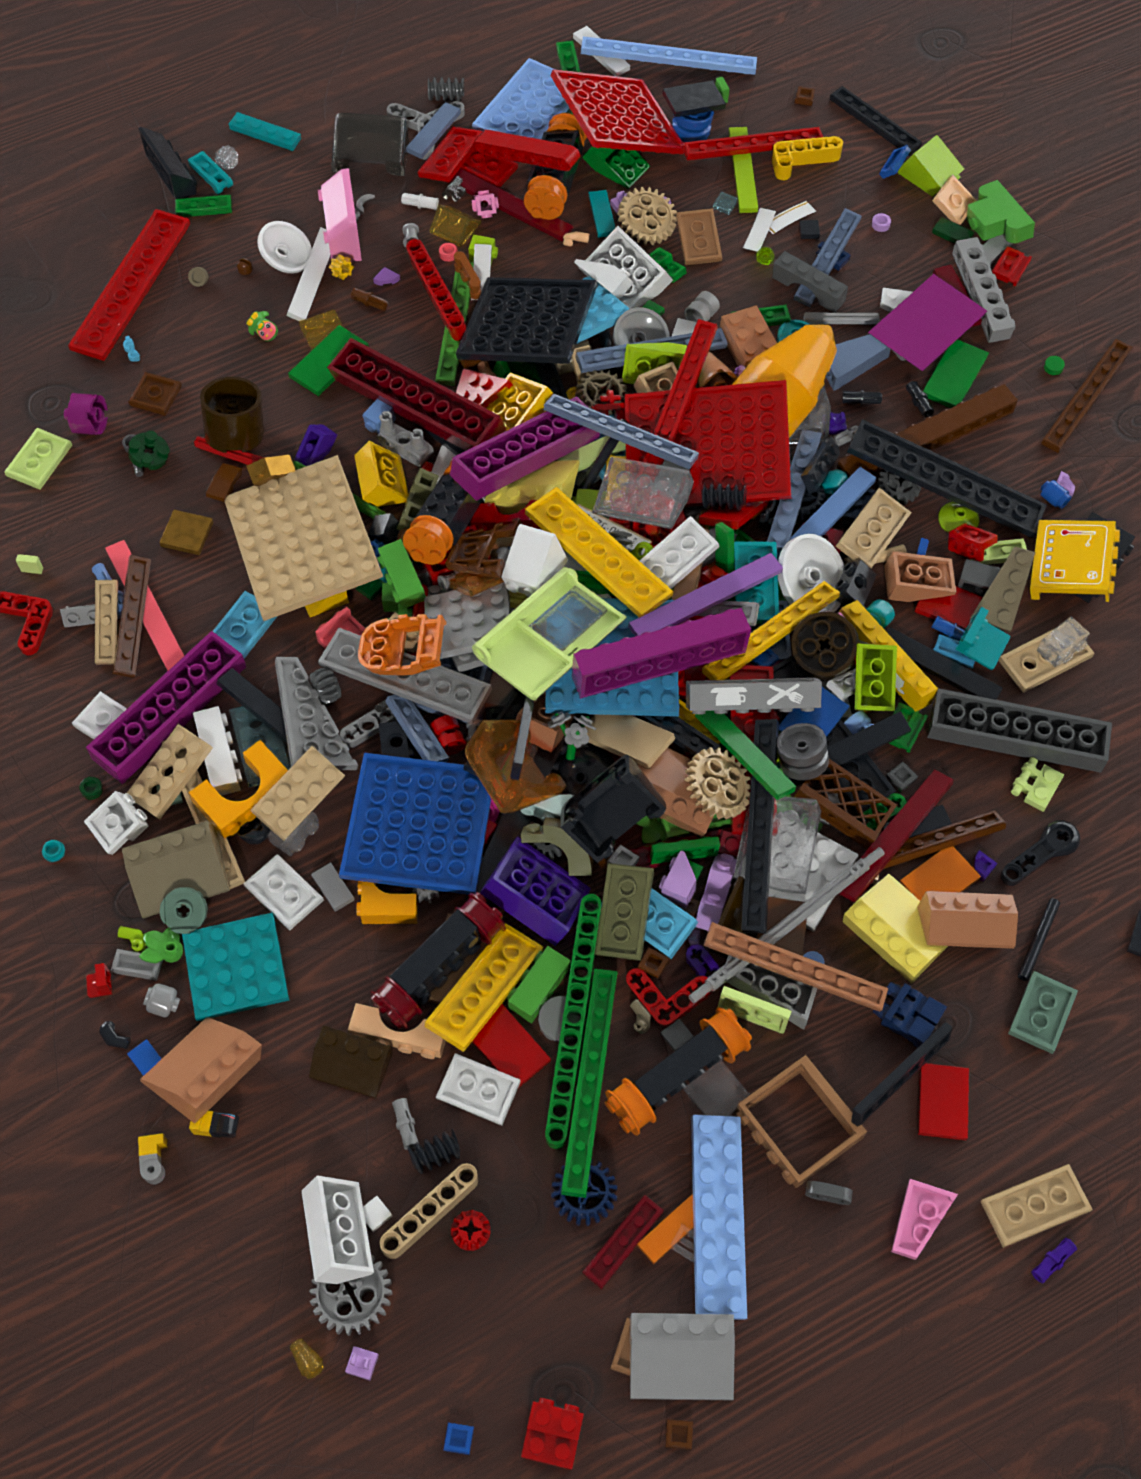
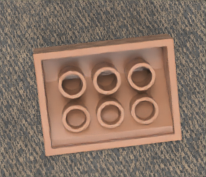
(668, 779)
(203, 1067)

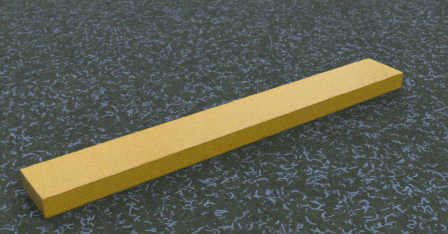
(774, 630)

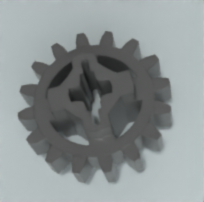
(898, 487)

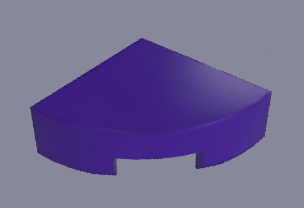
(984, 865)

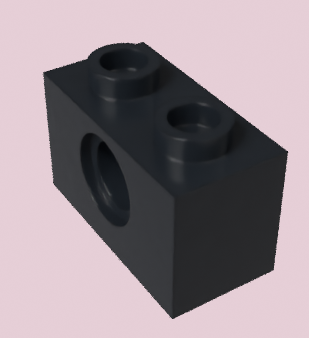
(855, 583)
(391, 734)

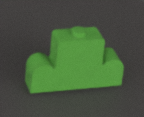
(999, 214)

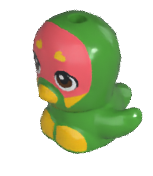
(263, 327)

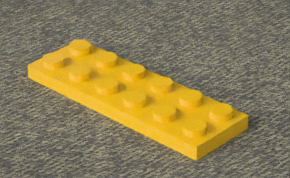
(483, 987)

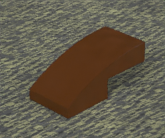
(223, 482)

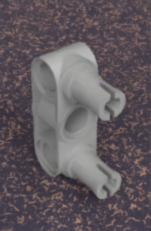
(403, 442)

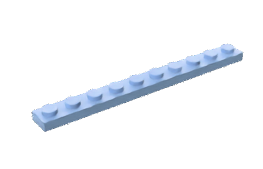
(669, 55)

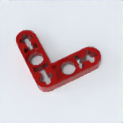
(33, 616)
(661, 1003)

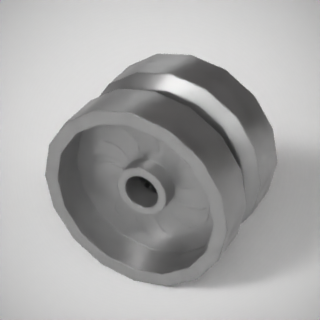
(803, 751)

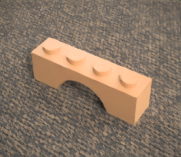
(368, 1024)

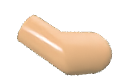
(575, 236)

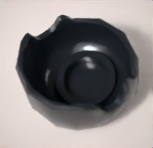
(255, 832)

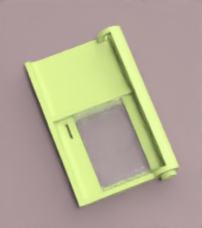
(540, 635)

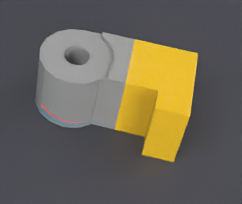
(150, 1157)

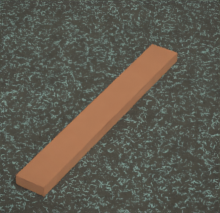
(796, 966)

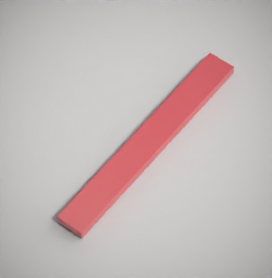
(153, 618)

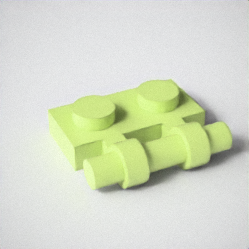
(1043, 788)

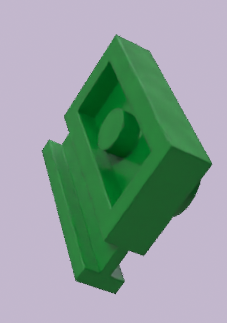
(915, 721)

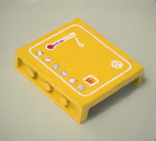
(1074, 558)

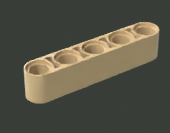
(425, 1222)

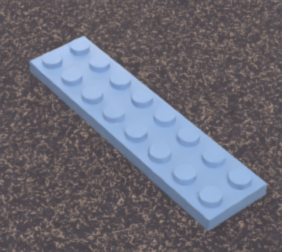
(718, 1216)

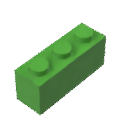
(400, 574)
(538, 984)

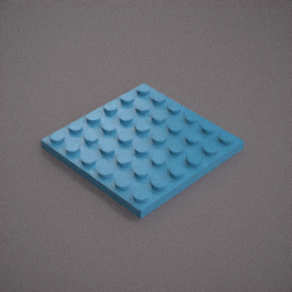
(646, 698)

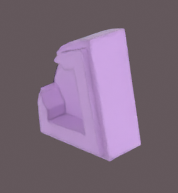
(1064, 481)

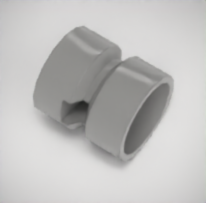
(703, 307)

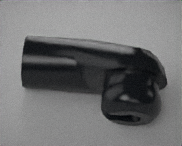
(110, 1037)

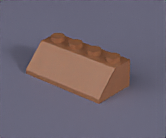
(968, 919)

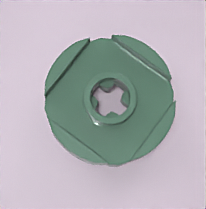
(175, 920)

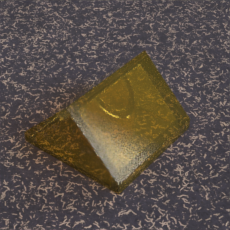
(453, 224)

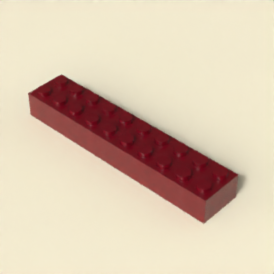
(415, 396)

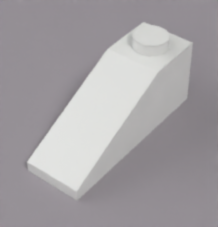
(608, 276)

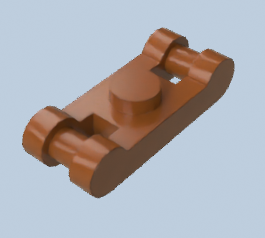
(467, 274)

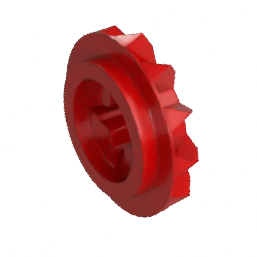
(478, 1238)

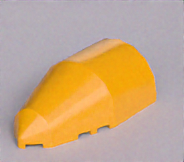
(799, 360)

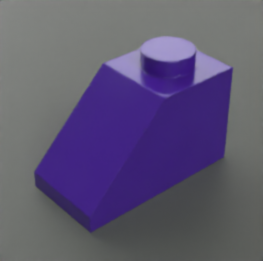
(315, 444)

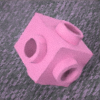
(491, 207)

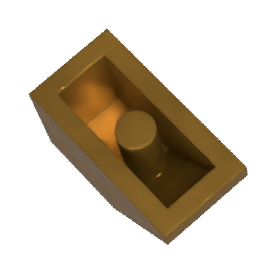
(270, 468)

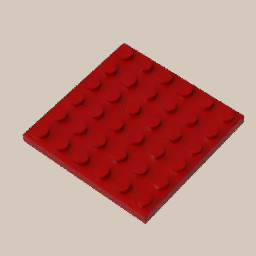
(617, 112)

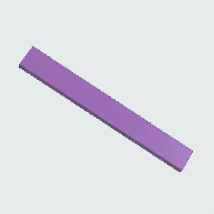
(708, 595)

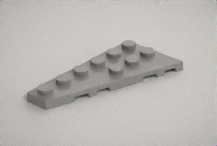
(306, 718)

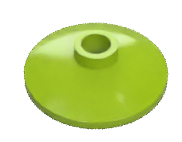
(949, 517)

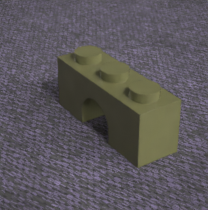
(420, 490)

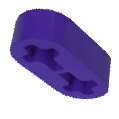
(706, 959)

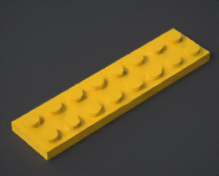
(599, 553)

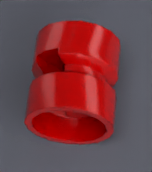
(448, 734)

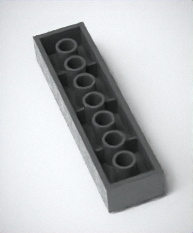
(1020, 730)

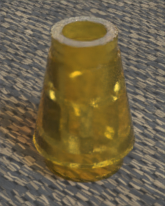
(307, 1359)

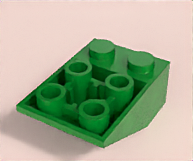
(617, 164)

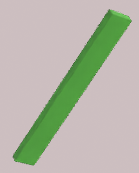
(448, 360)

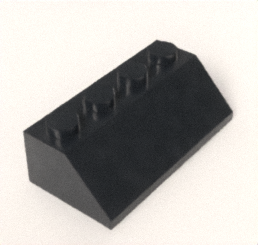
(168, 164)

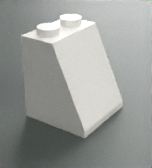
(532, 560)

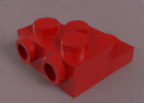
(552, 1434)

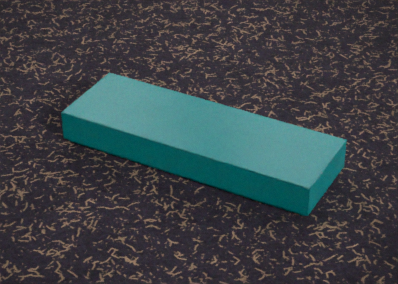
(601, 213)

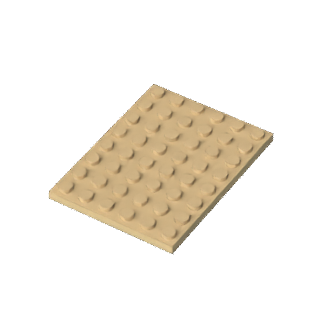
(302, 538)

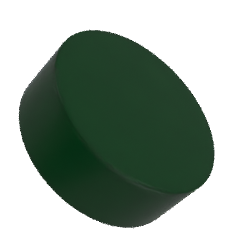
(91, 788)

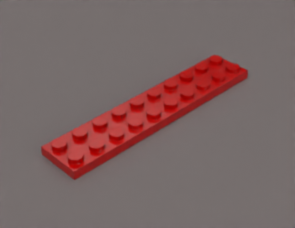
(129, 285)

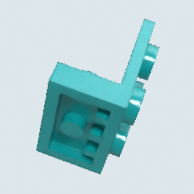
(982, 640)

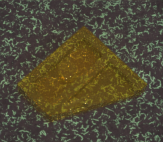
(319, 327)

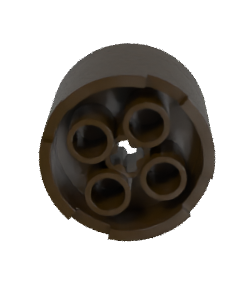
(232, 414)
(828, 662)

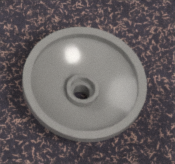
(639, 324)

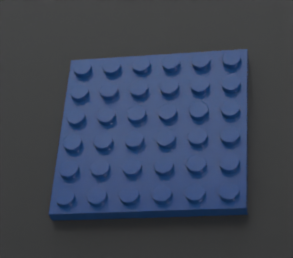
(416, 825)

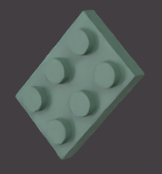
(1043, 1012)

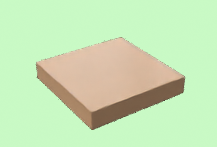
(954, 200)

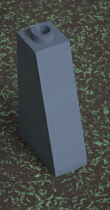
(855, 358)

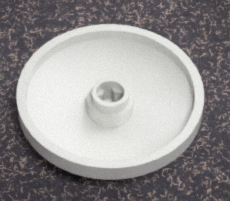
(807, 563)

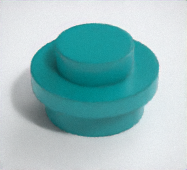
(53, 850)

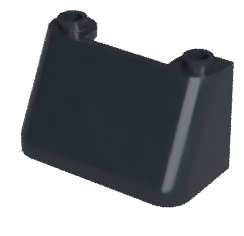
(610, 807)

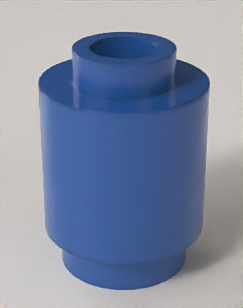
(1055, 494)

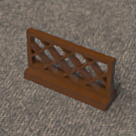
(839, 816)

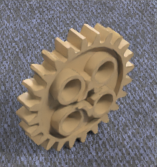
(647, 216)
(718, 783)

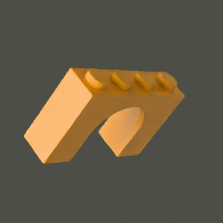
(230, 815)
(385, 908)

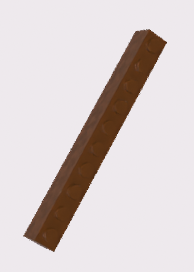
(947, 425)

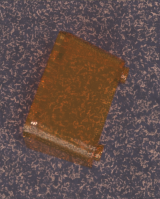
(492, 756)

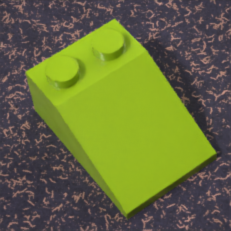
(649, 356)

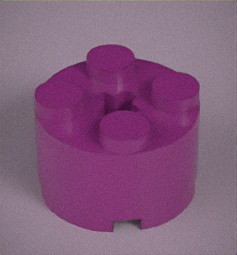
(86, 414)

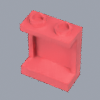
(341, 619)

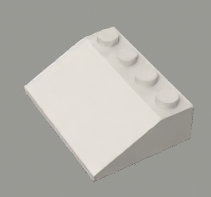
(647, 276)

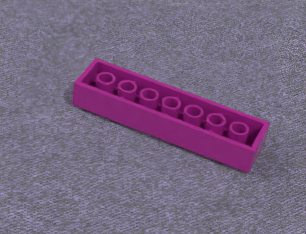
(518, 452)
(660, 652)
(168, 702)

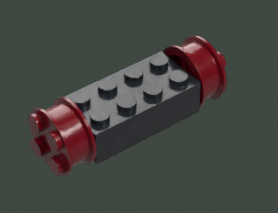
(437, 959)

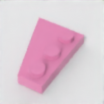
(919, 1217)

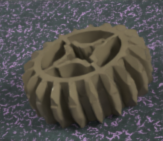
(597, 385)

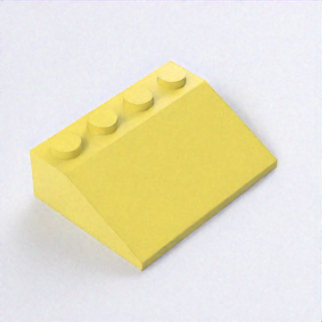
(535, 485)
(892, 927)

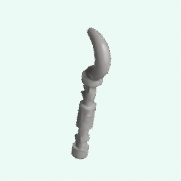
(359, 204)

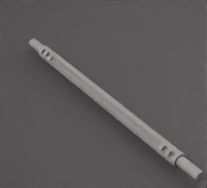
(790, 921)

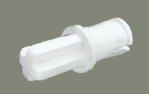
(420, 201)

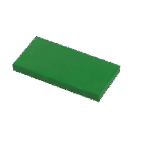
(313, 370)
(955, 374)

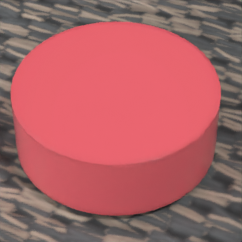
(447, 251)

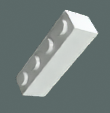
(221, 759)

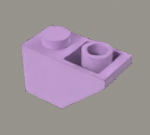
(680, 882)

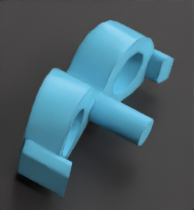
(129, 347)

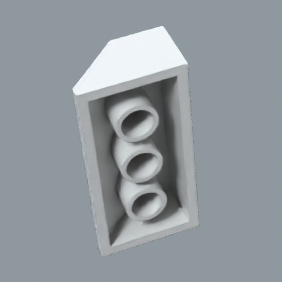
(336, 1230)

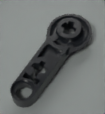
(1044, 850)

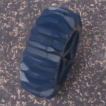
(595, 1194)

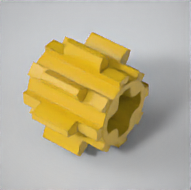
(341, 267)

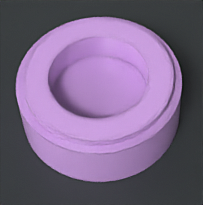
(881, 222)

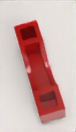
(488, 515)

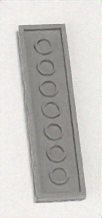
(434, 688)

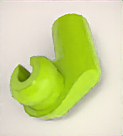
(135, 937)

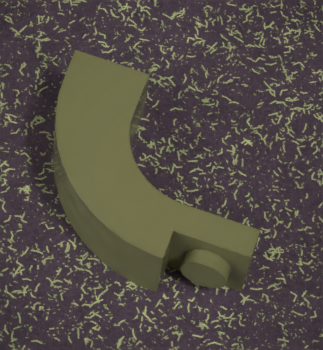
(579, 861)

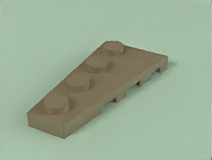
(1007, 589)

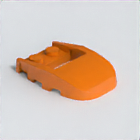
(384, 643)

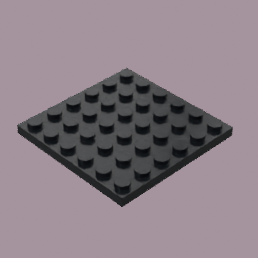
(527, 320)

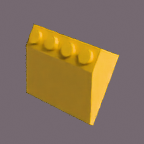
(521, 401)

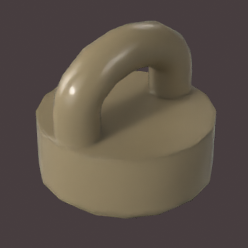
(198, 276)

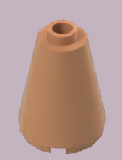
(715, 373)

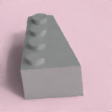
(776, 990)

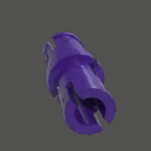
(1054, 1260)

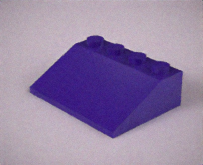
(536, 891)

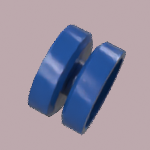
(694, 126)

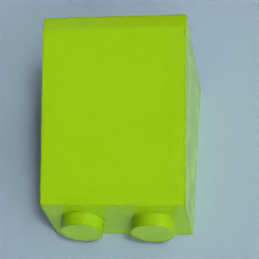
(931, 166)

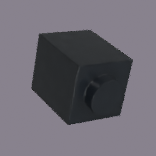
(384, 528)

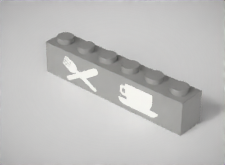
(753, 694)

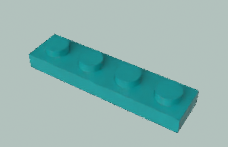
(265, 131)

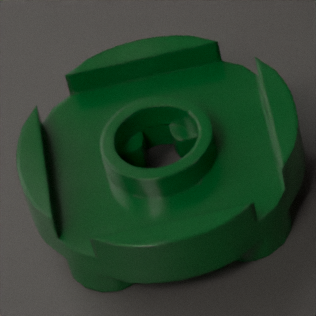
(151, 441)

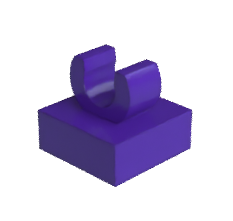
(837, 423)

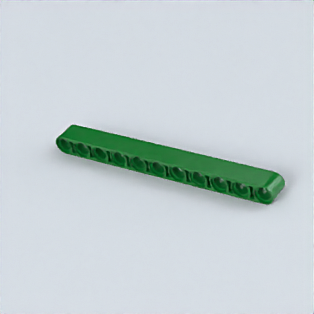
(569, 1029)

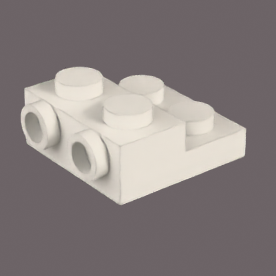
(116, 822)

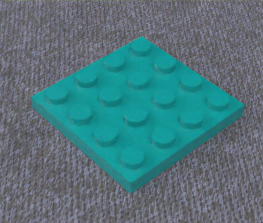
(235, 966)

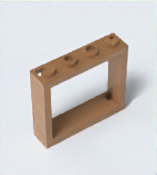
(829, 1098)

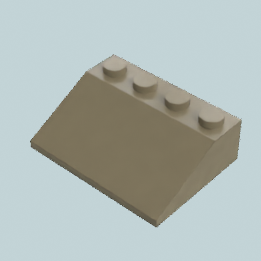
(175, 860)

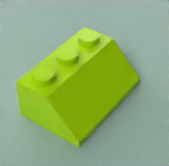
(875, 677)

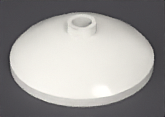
(284, 246)

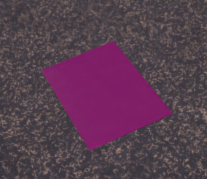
(927, 322)

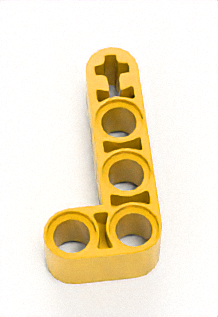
(804, 152)

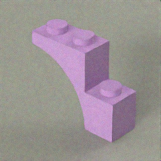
(716, 891)

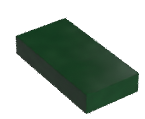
(951, 231)

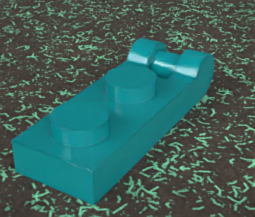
(210, 172)

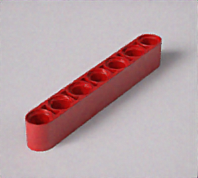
(527, 150)
(436, 289)

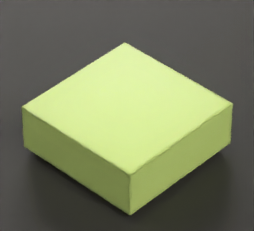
(29, 564)

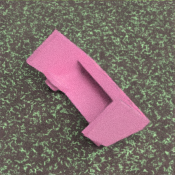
(340, 216)

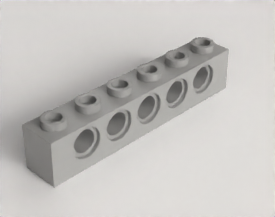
(983, 289)

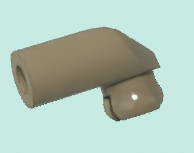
(643, 1017)

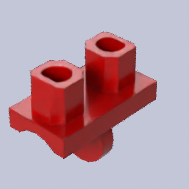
(617, 408)

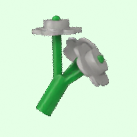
(576, 734)

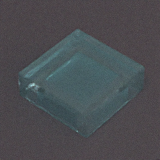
(725, 203)

